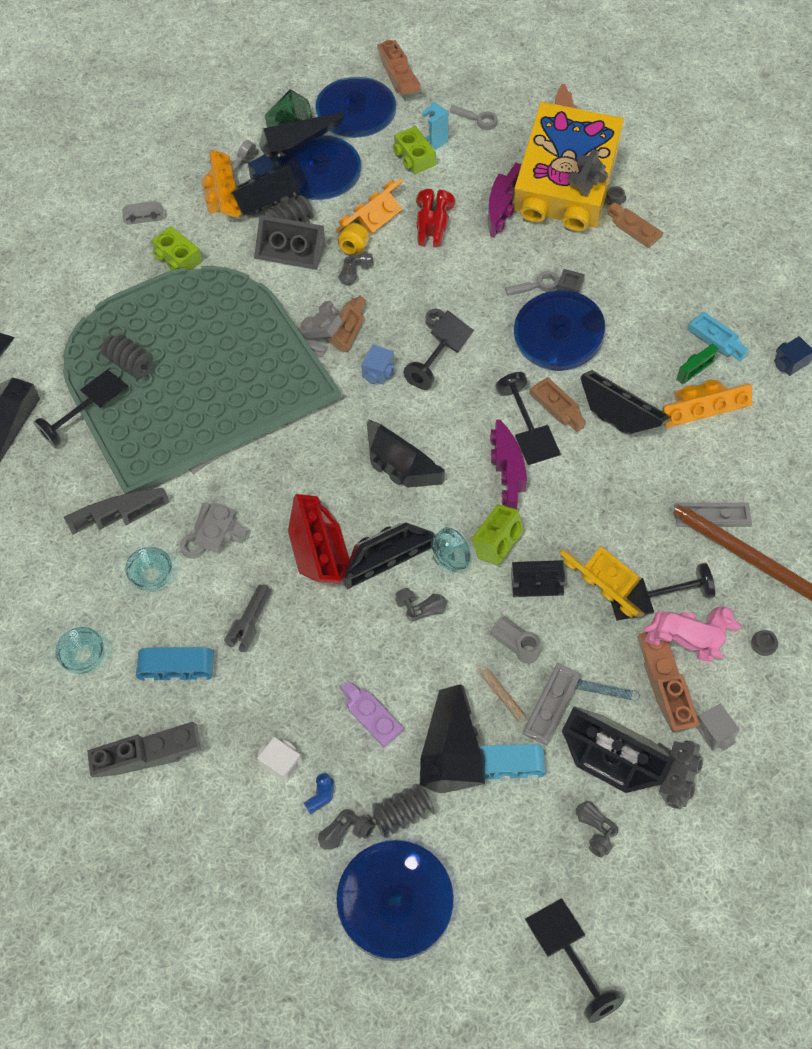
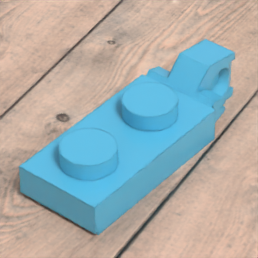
(715, 332)

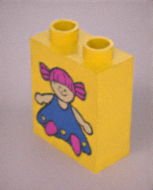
(552, 155)

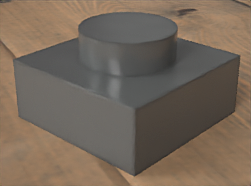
(570, 281)

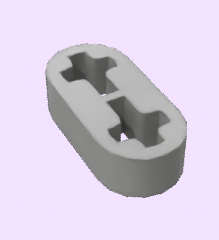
(142, 212)

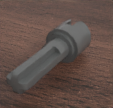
(244, 627)

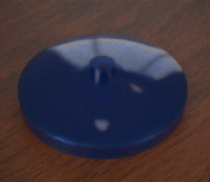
(365, 103)
(329, 167)
(559, 330)
(395, 900)

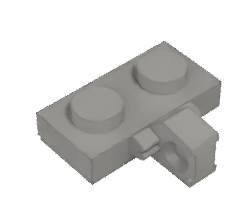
(323, 324)
(219, 527)

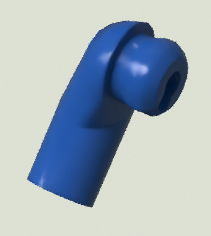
(323, 795)

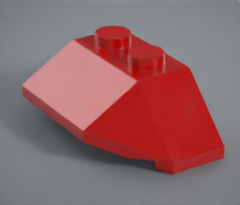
(317, 540)

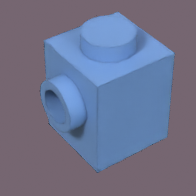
(378, 365)

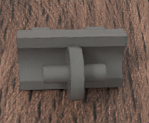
(591, 173)

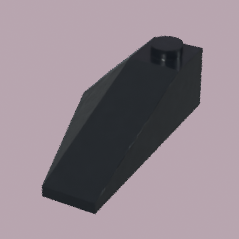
(287, 138)
(16, 404)
(451, 750)

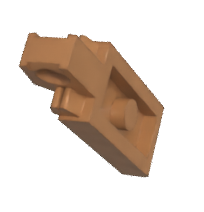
(634, 225)
(352, 320)
(558, 403)

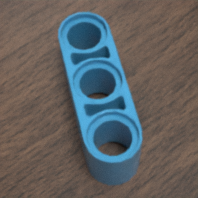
(175, 662)

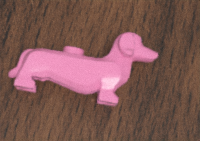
(692, 633)

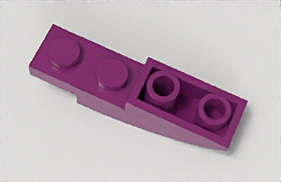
(502, 199)
(508, 462)

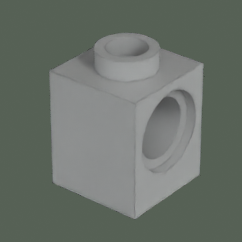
(717, 728)

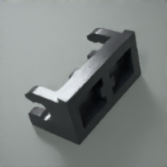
(538, 578)

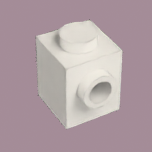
(279, 759)

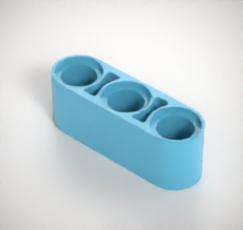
(514, 761)

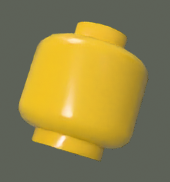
(353, 239)

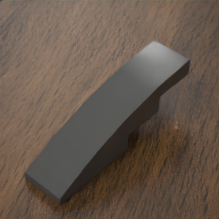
(126, 507)

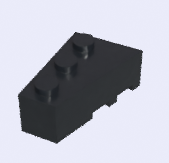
(270, 187)

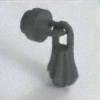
(348, 271)
(432, 605)
(590, 815)
(332, 835)

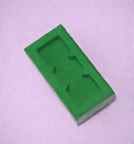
(697, 363)

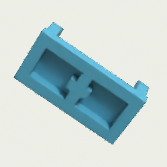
(437, 125)

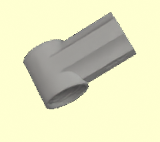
(515, 639)

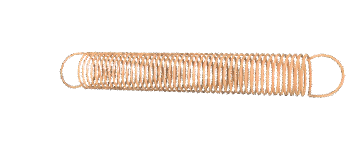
(506, 692)

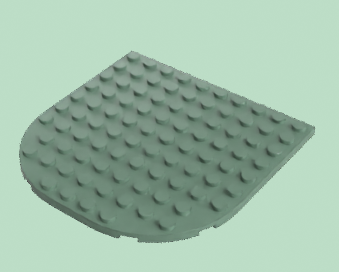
(218, 376)

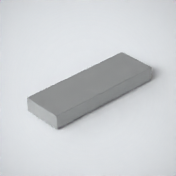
(720, 513)
(551, 704)

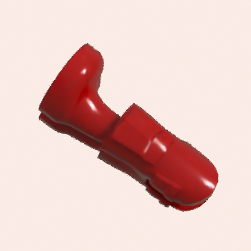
(434, 222)

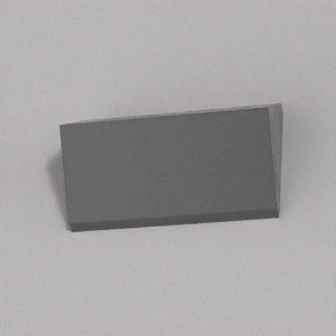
(289, 242)

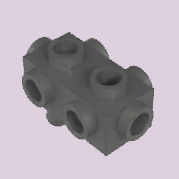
(679, 782)

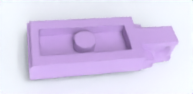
(371, 714)

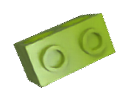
(414, 150)
(176, 250)
(498, 534)

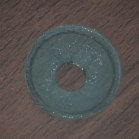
(454, 547)
(147, 559)
(74, 641)

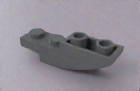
(144, 752)

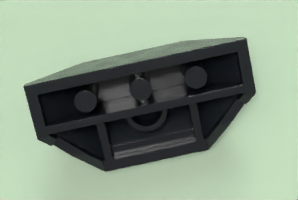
(619, 405)
(401, 459)
(386, 550)
(614, 752)

